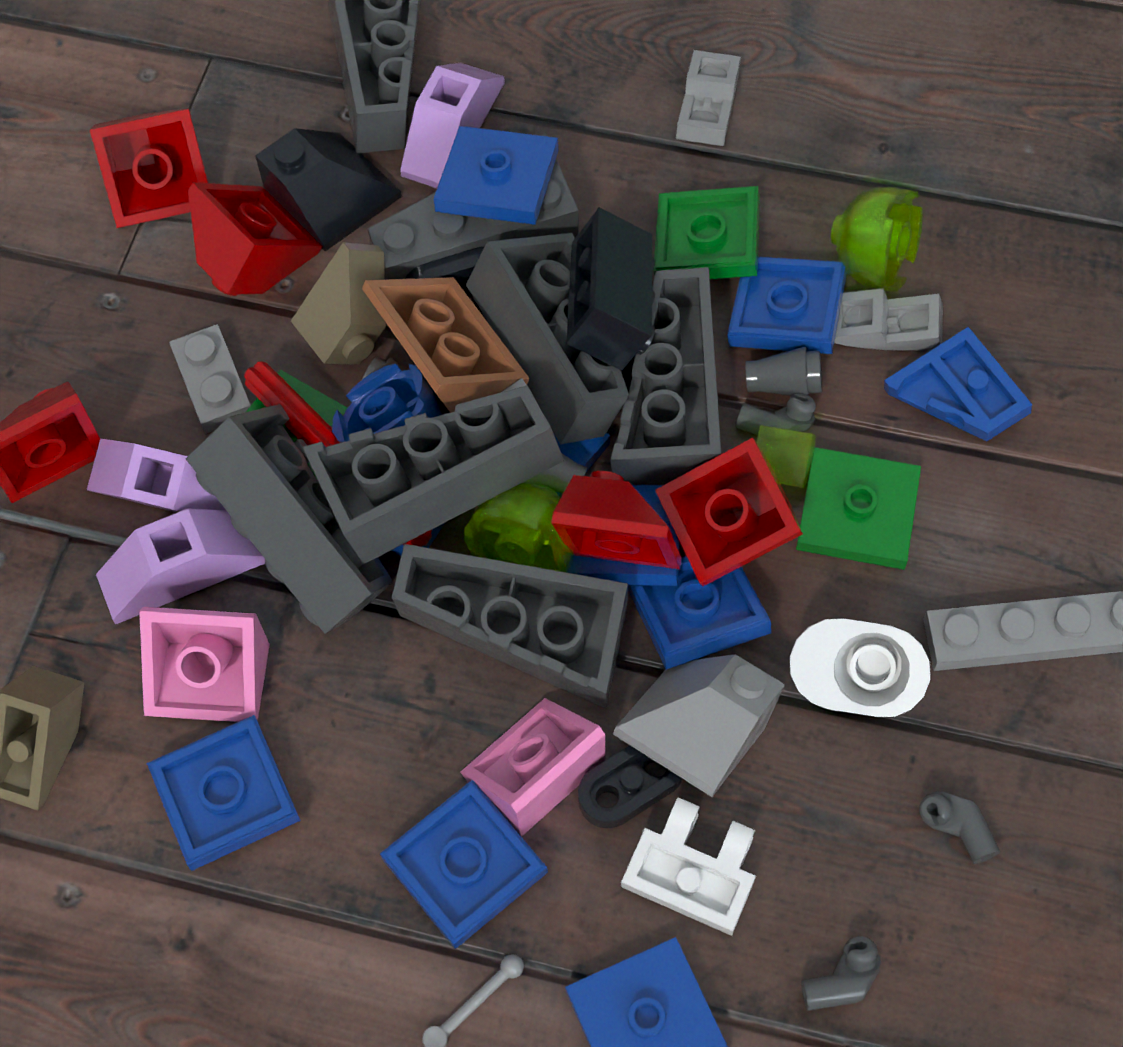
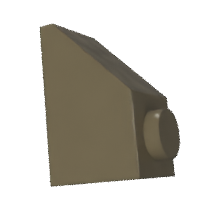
(337, 313)
(36, 733)

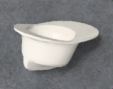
(860, 667)

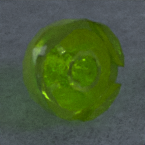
(877, 236)
(519, 529)

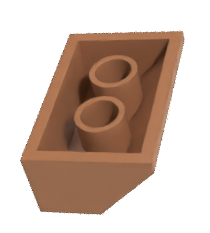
(445, 337)

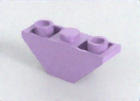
(451, 99)
(148, 477)
(174, 560)

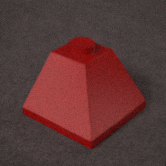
(148, 164)
(246, 237)
(45, 441)
(729, 511)
(613, 522)

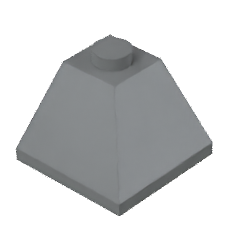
(702, 718)

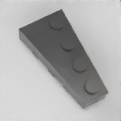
(376, 66)
(423, 235)
(525, 301)
(672, 397)
(431, 469)
(285, 514)
(523, 615)

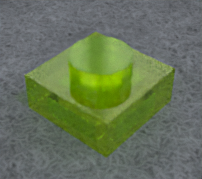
(788, 454)

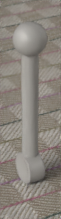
(510, 967)

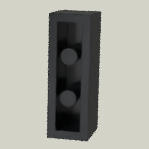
(611, 290)

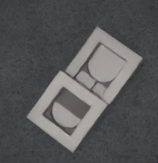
(708, 98)
(890, 324)

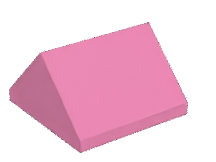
(202, 664)
(537, 763)

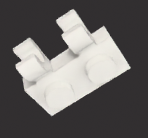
(688, 879)

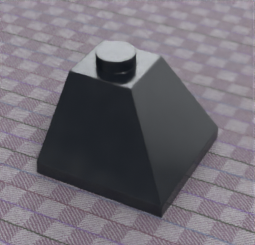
(324, 183)

